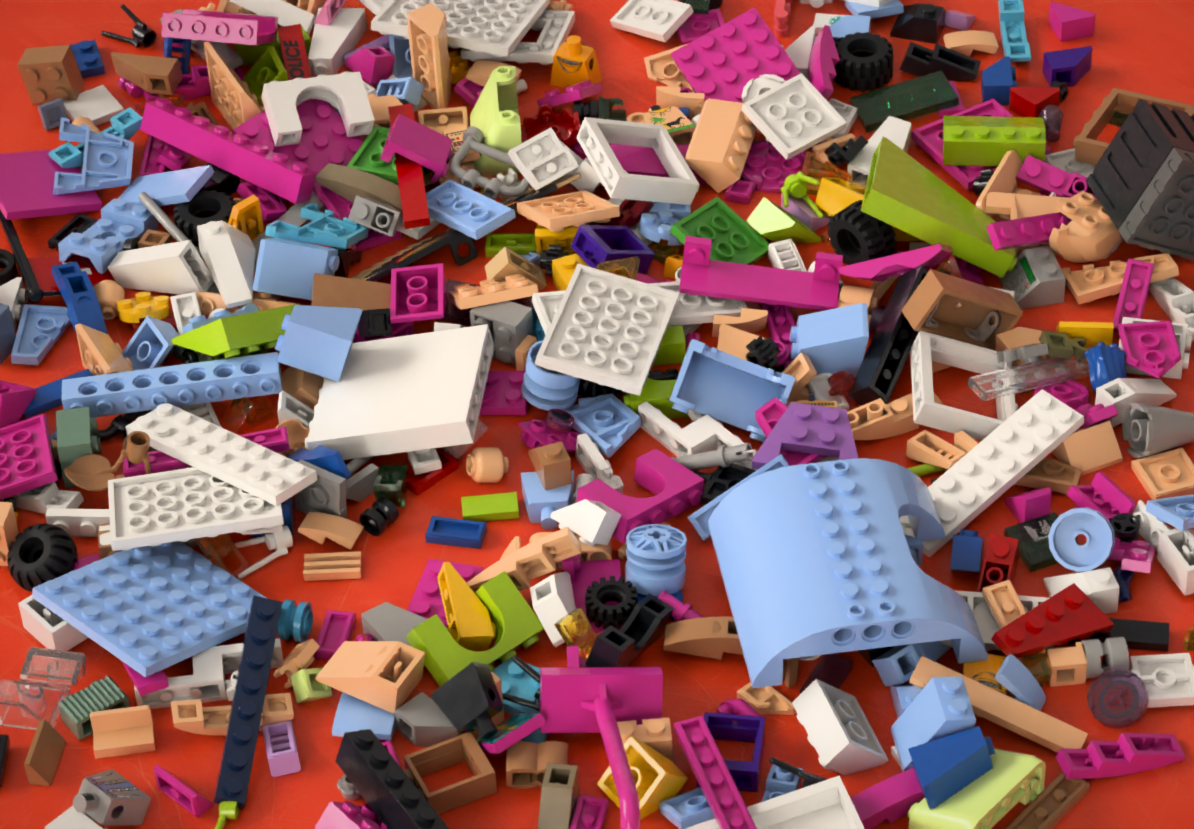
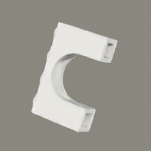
(342, 90)

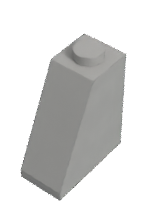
(390, 622)

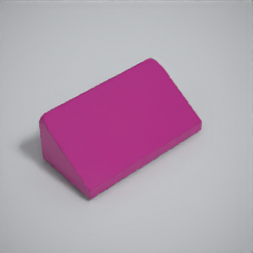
(181, 792)

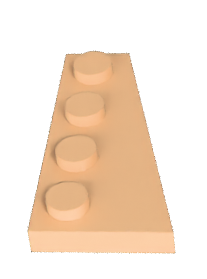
(1100, 282)

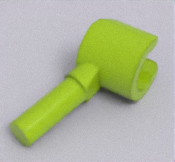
(227, 810)

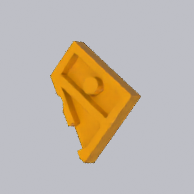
(247, 217)

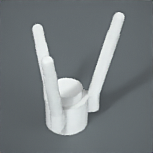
(277, 538)

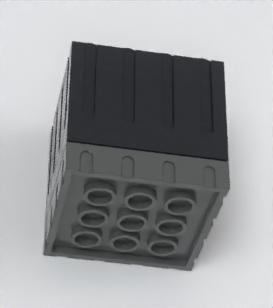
(1149, 179)

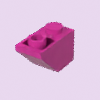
(373, 64)

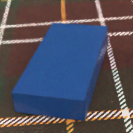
(456, 532)

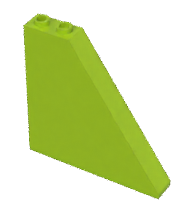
(925, 206)

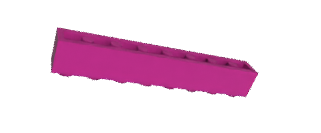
(228, 150)

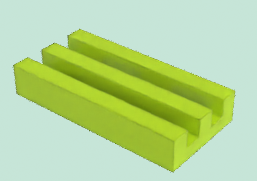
(518, 243)

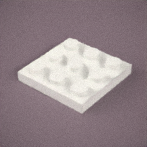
(794, 116)

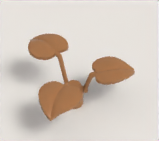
(94, 471)

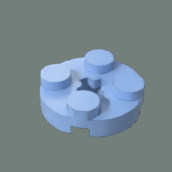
(658, 227)

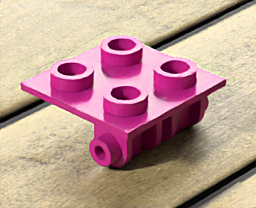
(538, 434)

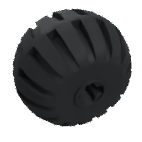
(41, 555)

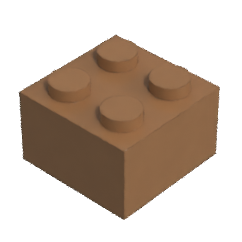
(50, 74)

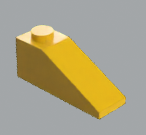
(464, 612)

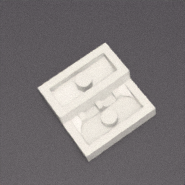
(543, 159)

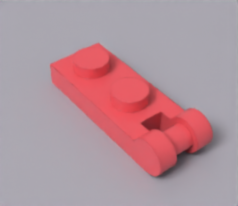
(781, 14)

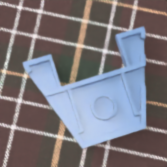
(105, 160)

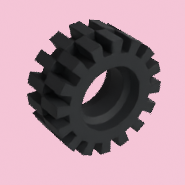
(610, 591)

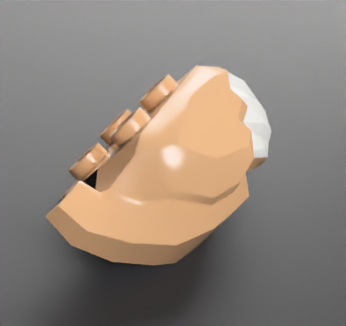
(1088, 235)

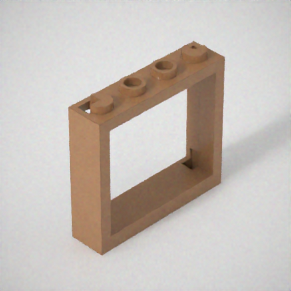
(1090, 150)

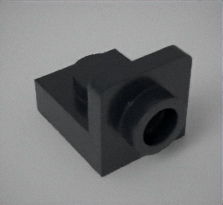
(843, 155)

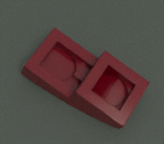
(630, 213)

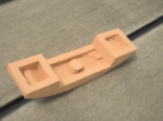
(193, 718)

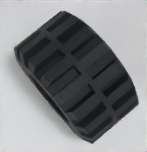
(864, 61)
(203, 208)
(860, 235)

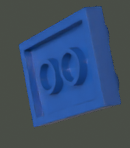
(88, 58)

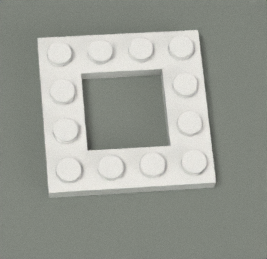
(555, 30)

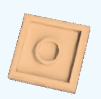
(1165, 474)

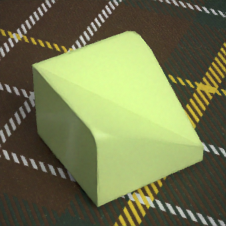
(306, 686)

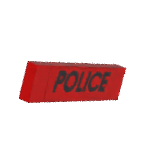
(294, 51)

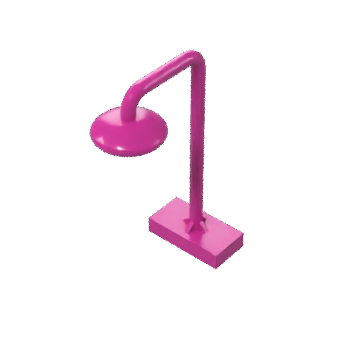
(594, 703)

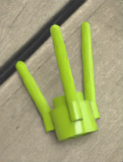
(796, 187)

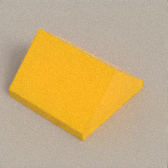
(1091, 331)

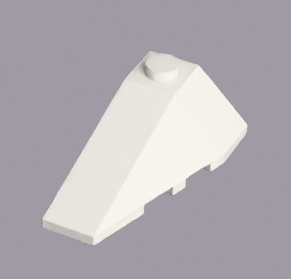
(230, 261)

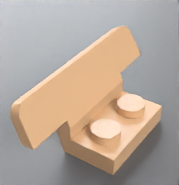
(1003, 181)
(1021, 207)

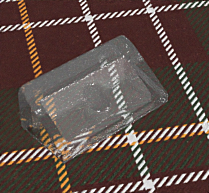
(54, 666)

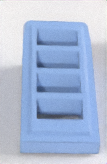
(404, 89)

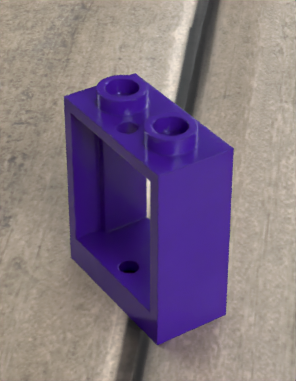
(603, 238)
(746, 729)

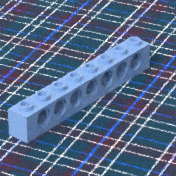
(174, 385)

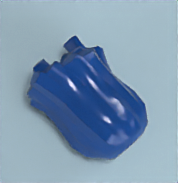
(1105, 364)

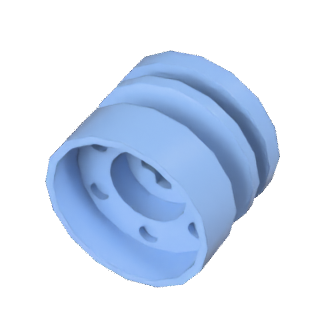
(546, 387)
(656, 559)

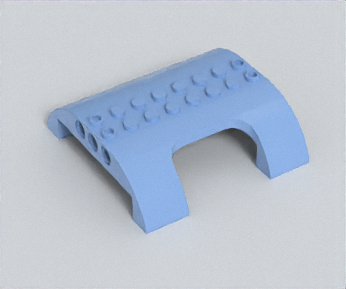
(826, 568)

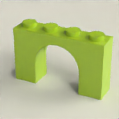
(659, 391)
(514, 624)

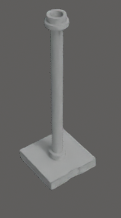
(328, 492)

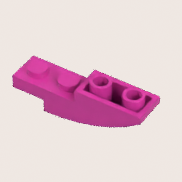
(1052, 179)

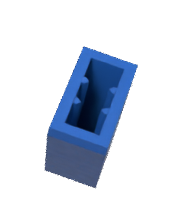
(951, 763)

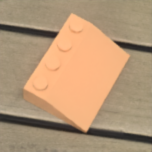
(228, 91)

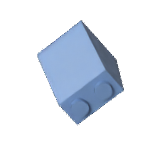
(289, 266)
(832, 338)
(318, 339)
(935, 713)

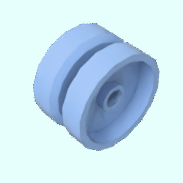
(1065, 533)

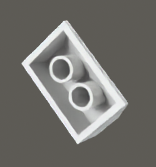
(838, 729)

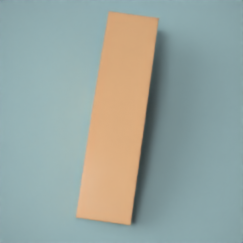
(532, 560)

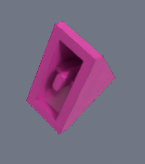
(1070, 22)
(1030, 504)

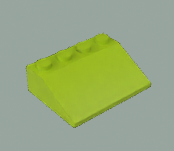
(988, 138)
(237, 333)

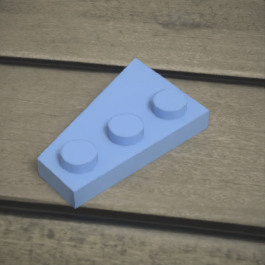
(38, 332)

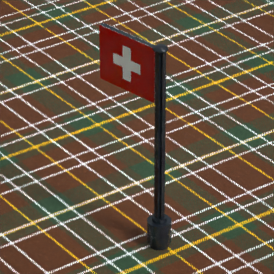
(37, 271)

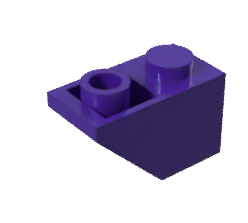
(1067, 65)

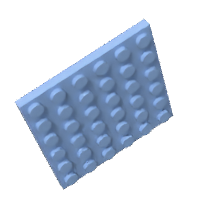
(151, 604)

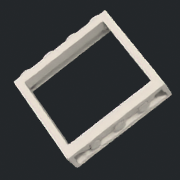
(595, 138)
(962, 355)

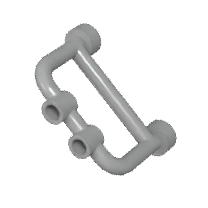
(473, 141)

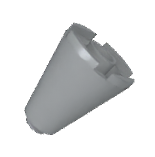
(1156, 429)

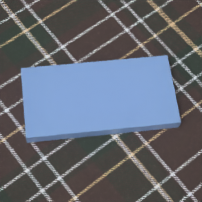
(169, 187)
(467, 209)

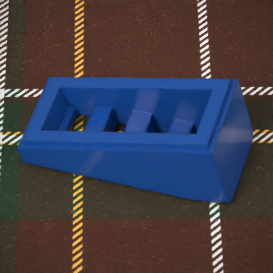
(185, 50)

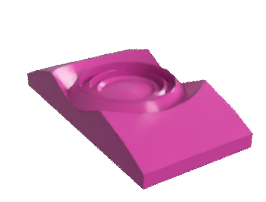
(898, 264)

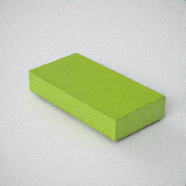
(490, 507)

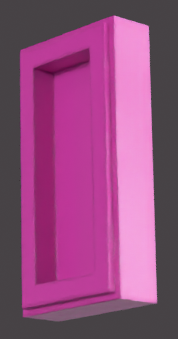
(334, 631)

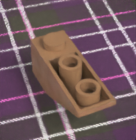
(150, 73)

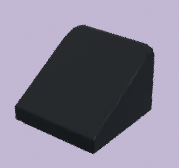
(375, 323)

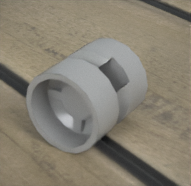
(1114, 655)

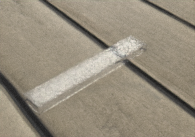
(1028, 377)

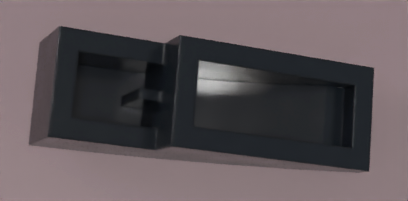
(953, 64)

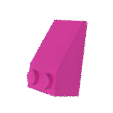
(418, 293)

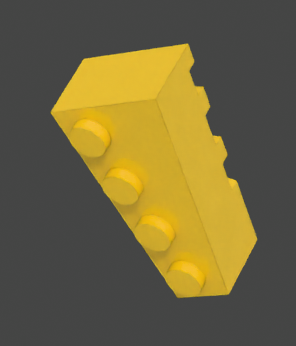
(838, 194)

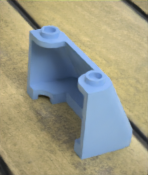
(727, 387)

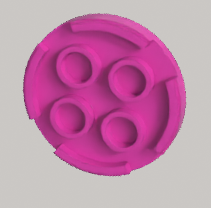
(769, 168)

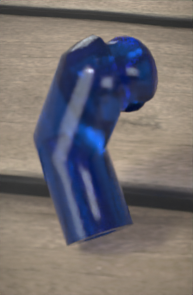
(1123, 579)

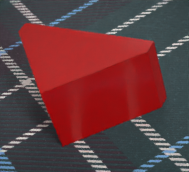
(1031, 100)

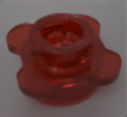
(840, 383)

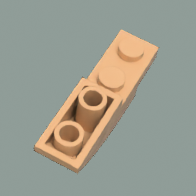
(884, 420)

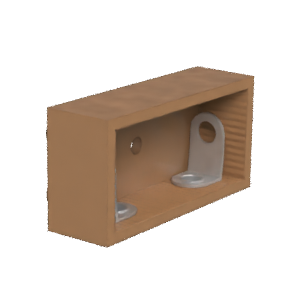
(974, 320)

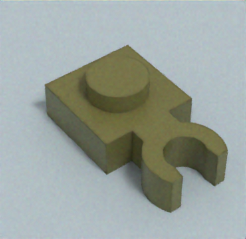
(1062, 347)

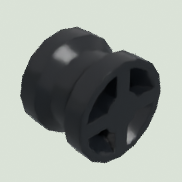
(1126, 527)

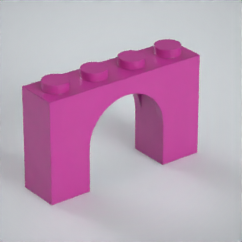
(671, 482)

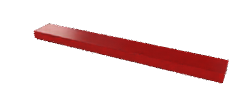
(410, 179)

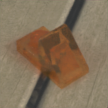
(247, 415)
(223, 553)

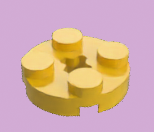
(142, 305)

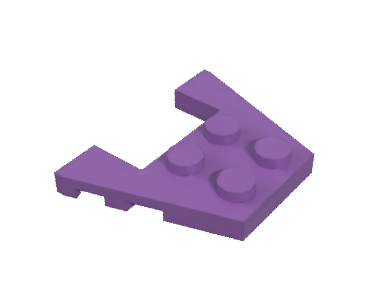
(811, 431)

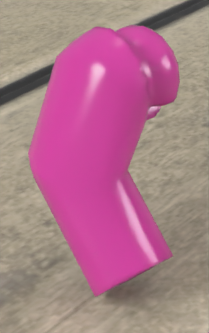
(737, 707)

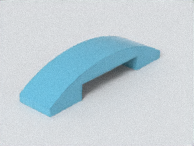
(1013, 30)
(123, 125)

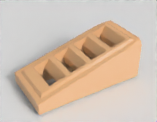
(933, 450)

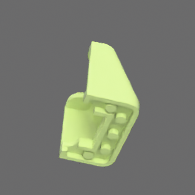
(498, 118)
(988, 798)

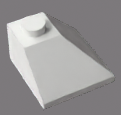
(1097, 585)

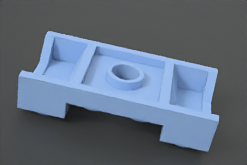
(107, 236)

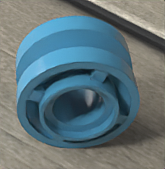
(295, 621)

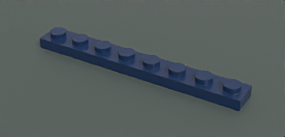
(248, 701)

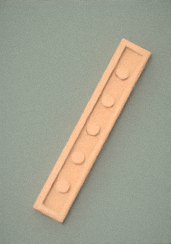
(1006, 710)

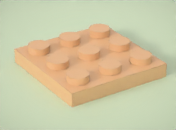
(568, 210)
(492, 291)

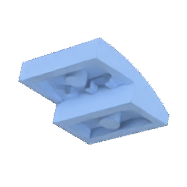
(359, 715)

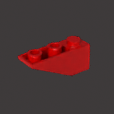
(999, 561)

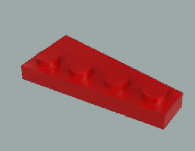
(1052, 623)

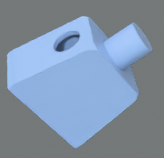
(542, 503)

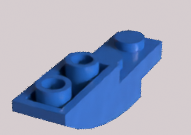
(79, 296)

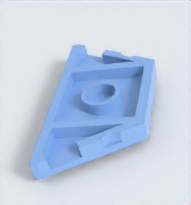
(605, 421)

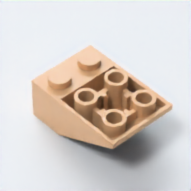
(375, 671)

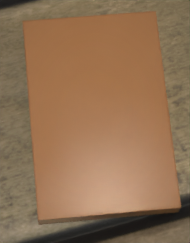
(349, 293)

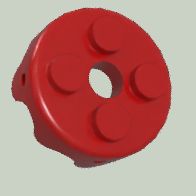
(564, 125)

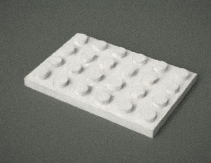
(607, 329)
(181, 508)

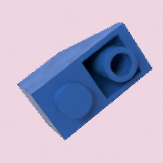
(998, 80)
(967, 551)

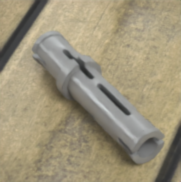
(721, 457)

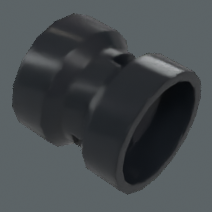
(587, 109)
(381, 514)

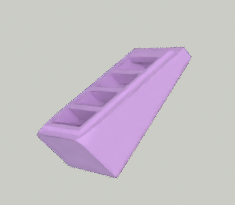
(281, 750)

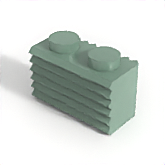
(99, 696)

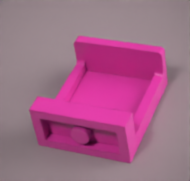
(418, 145)

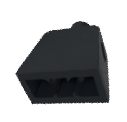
(470, 700)

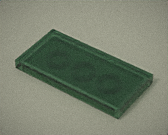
(905, 100)

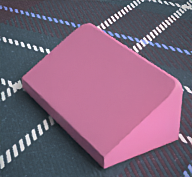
(329, 12)

